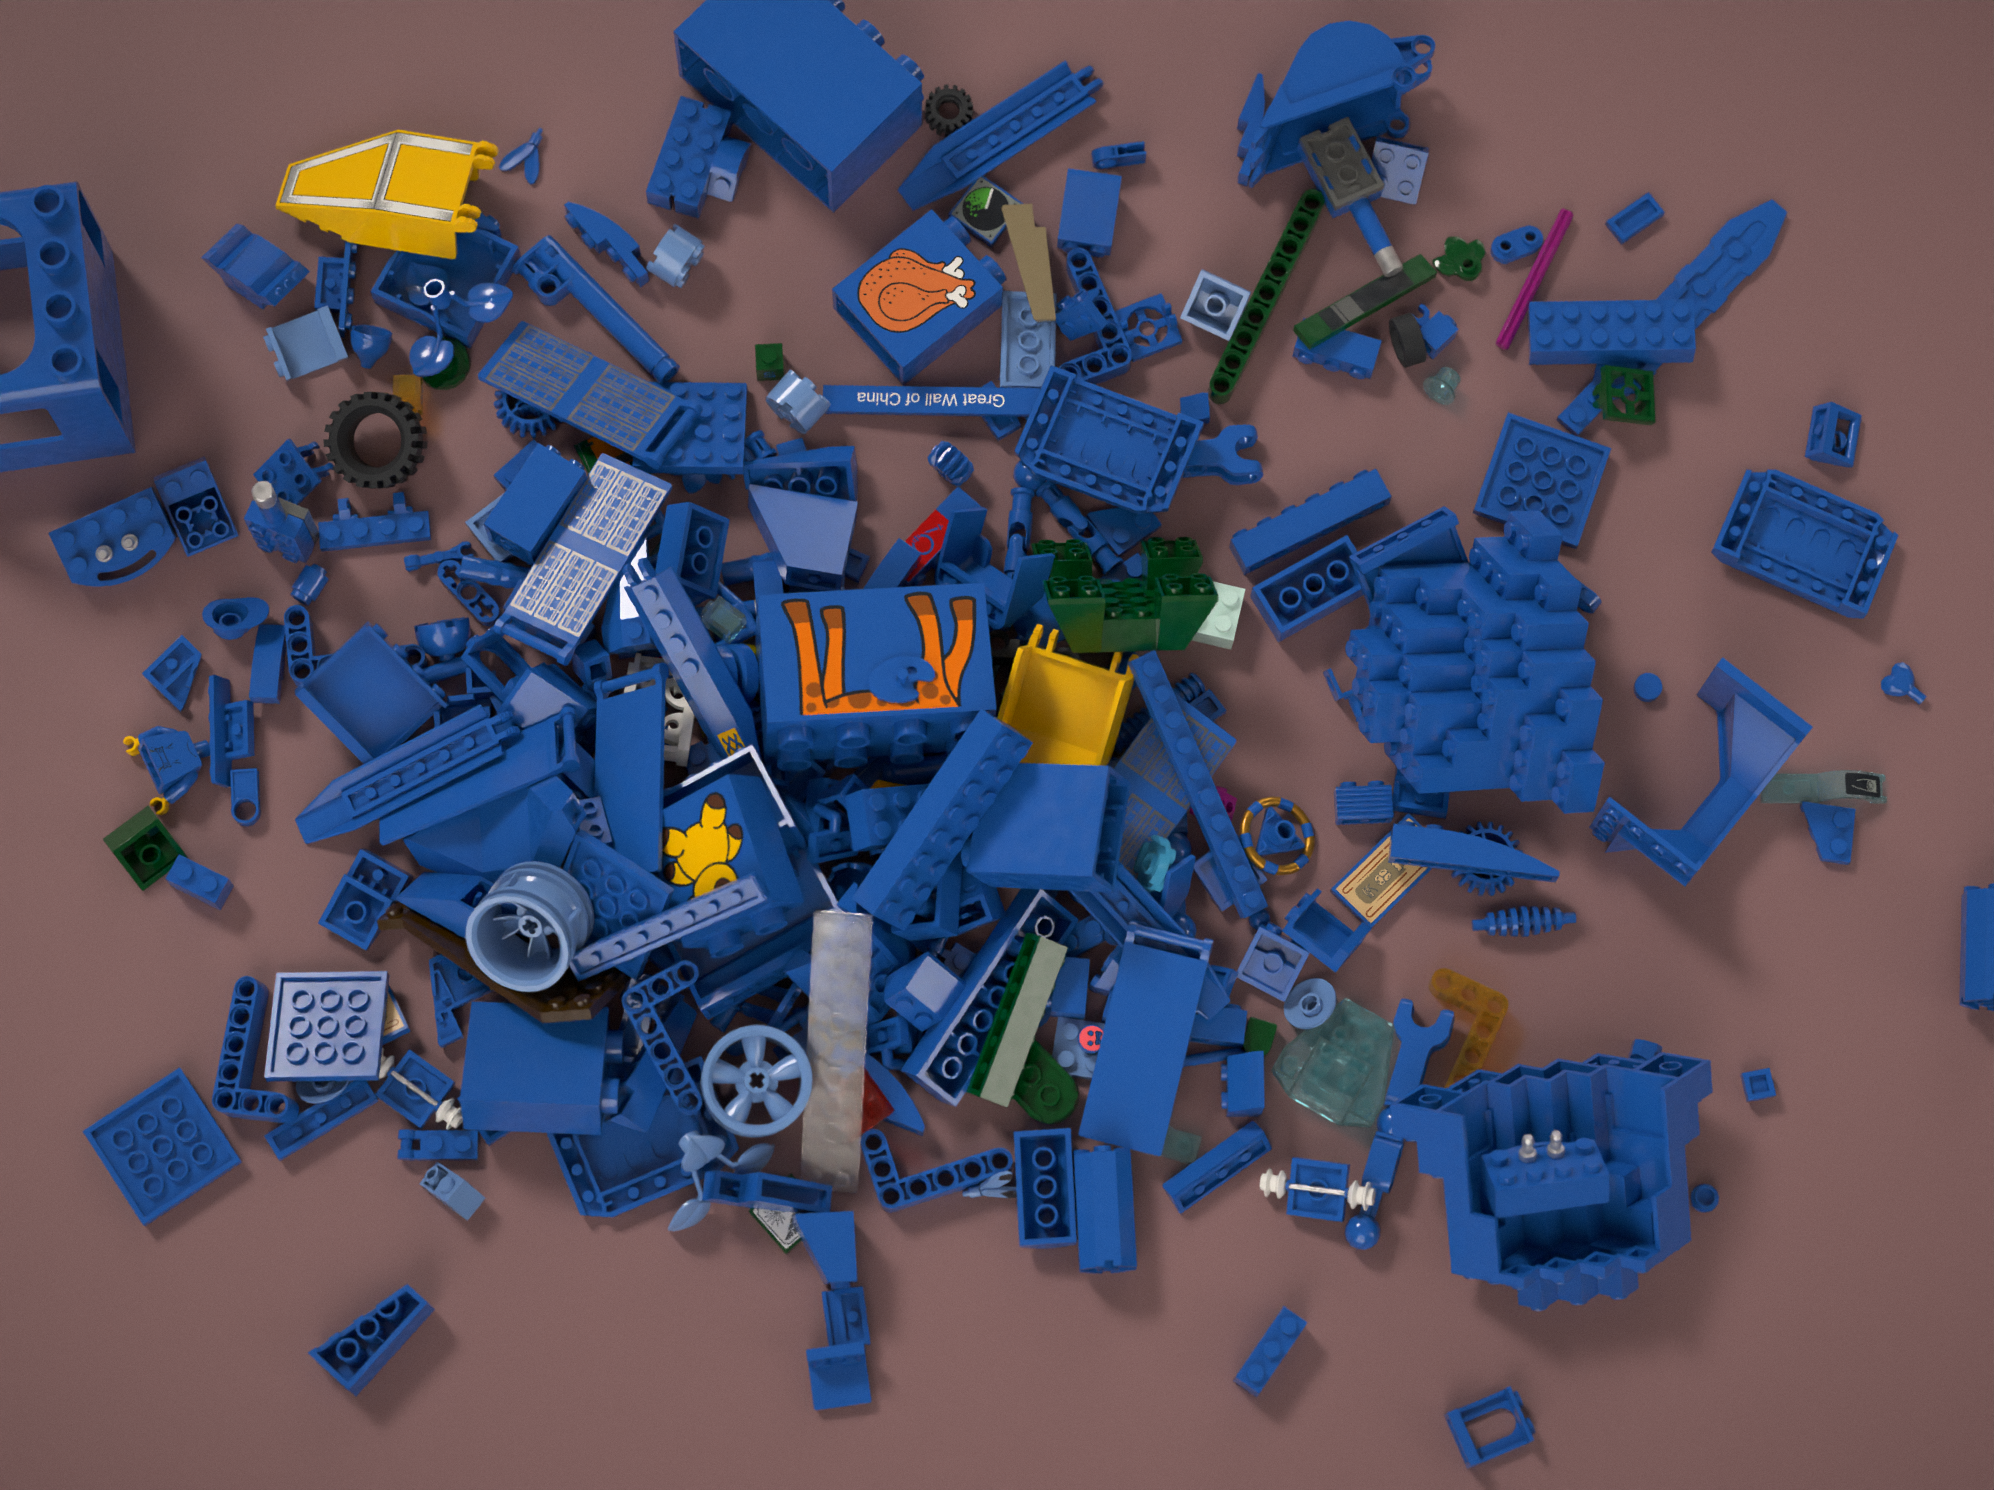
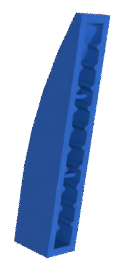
(1462, 852)

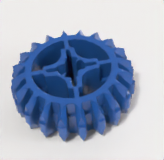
(516, 420)
(1489, 882)

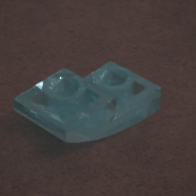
(1181, 1146)

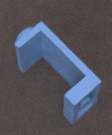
(305, 344)

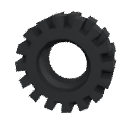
(944, 96)

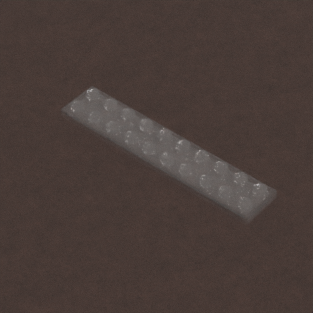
(836, 1048)

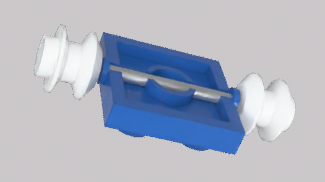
(417, 1091)
(1318, 1189)

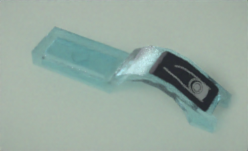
(1824, 787)

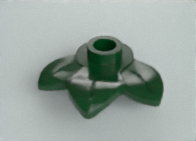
(1458, 255)

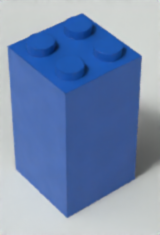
(534, 503)

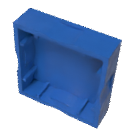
(478, 260)

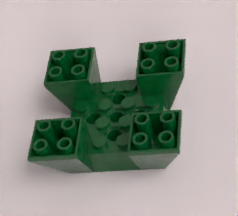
(1130, 614)

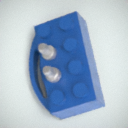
(114, 539)
(1544, 1176)

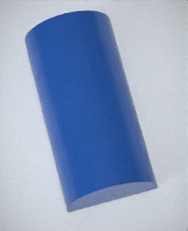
(1045, 1188)

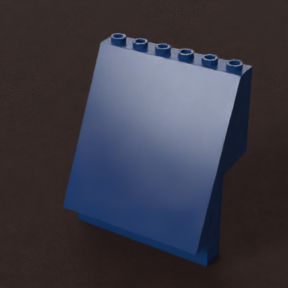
(760, 962)

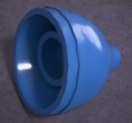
(370, 343)

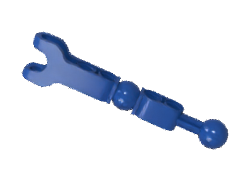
(1209, 458)
(1386, 1150)

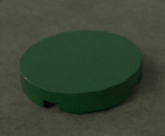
(455, 372)

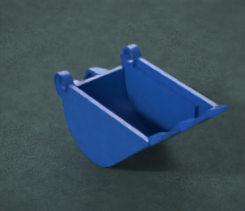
(1338, 75)

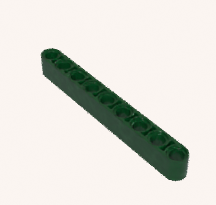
(1269, 284)

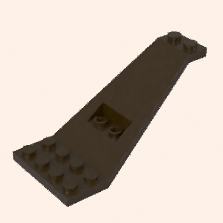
(560, 1002)

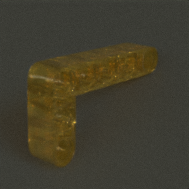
(1478, 1007)

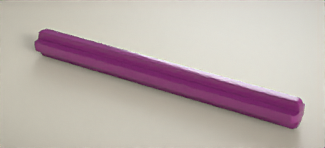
(1534, 279)

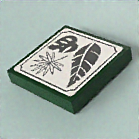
(778, 1226)

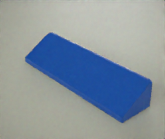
(1217, 1166)

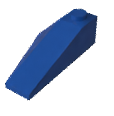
(817, 472)

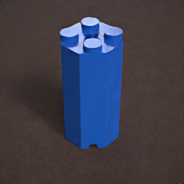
(1977, 948)
(1104, 1210)

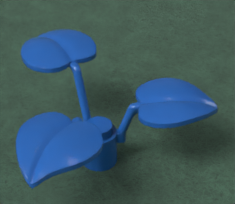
(430, 285)

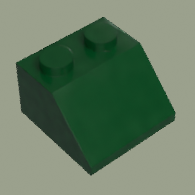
(144, 847)

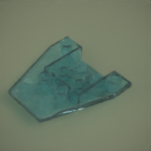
(1339, 1066)

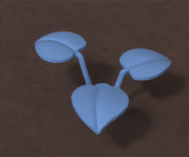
(700, 1151)

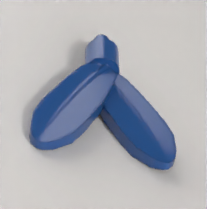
(527, 152)

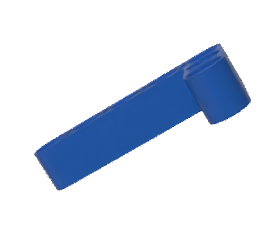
(1107, 347)
(307, 659)
(661, 1034)
(245, 1060)
(928, 1178)

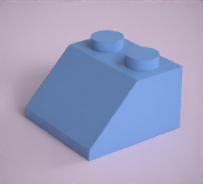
(1215, 304)

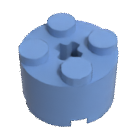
(675, 256)
(797, 402)

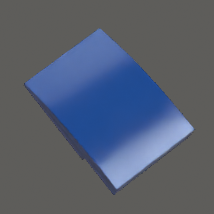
(363, 898)

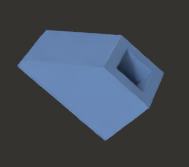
(452, 1190)

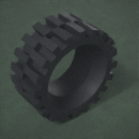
(342, 440)

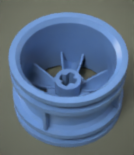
(546, 903)
(720, 1072)

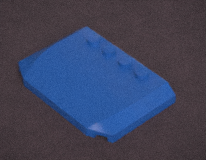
(1106, 444)
(1806, 541)
(634, 1167)

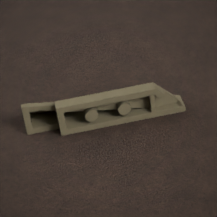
(1032, 259)

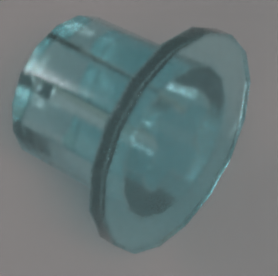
(1442, 386)

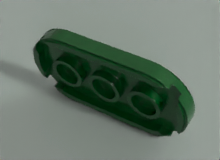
(1046, 1088)

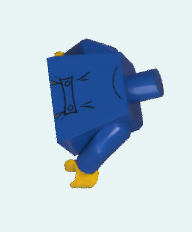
(170, 761)

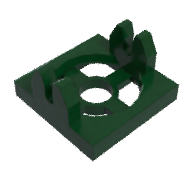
(1645, 395)

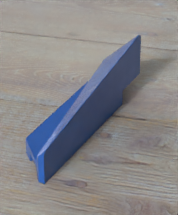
(642, 1082)

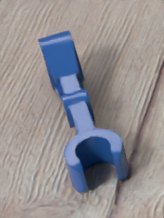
(415, 562)

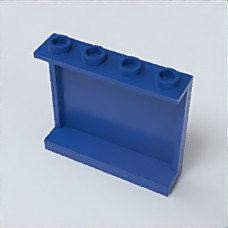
(1421, 542)
(370, 694)

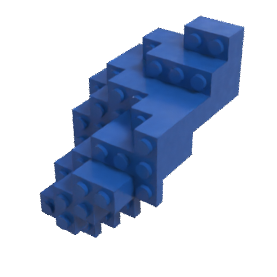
(1484, 671)
(1640, 1124)

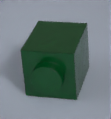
(769, 361)

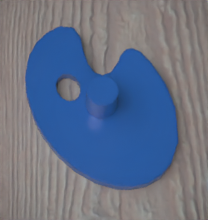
(893, 682)

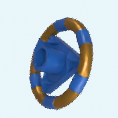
(1277, 835)

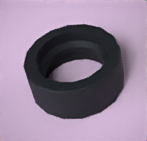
(1407, 340)

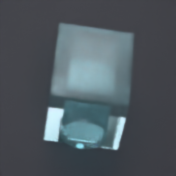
(723, 619)

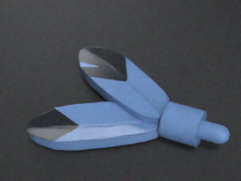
(993, 1187)

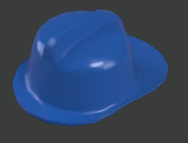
(234, 617)

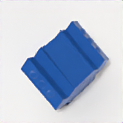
(254, 266)

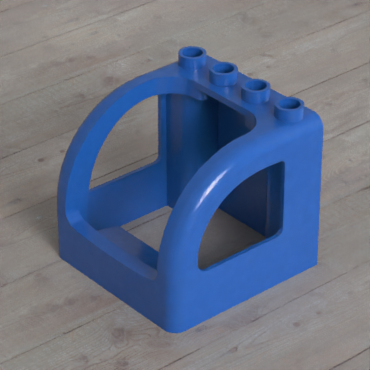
(78, 342)

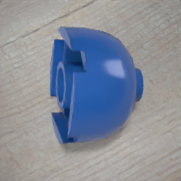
(443, 637)

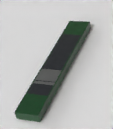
(1364, 302)

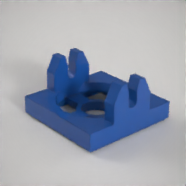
(1158, 304)

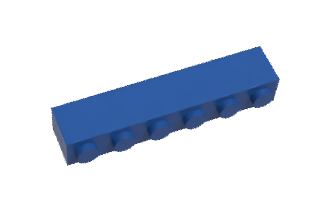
(1309, 521)

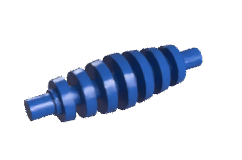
(1523, 921)

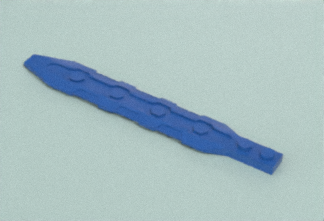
(1708, 280)

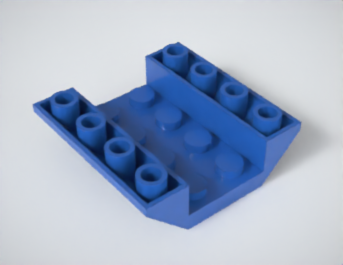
(887, 955)

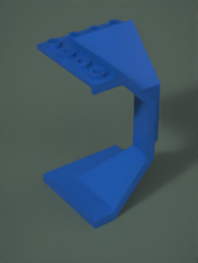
(1753, 744)

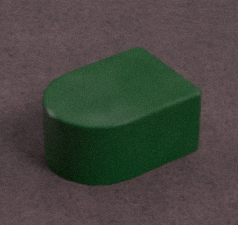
(1259, 1036)

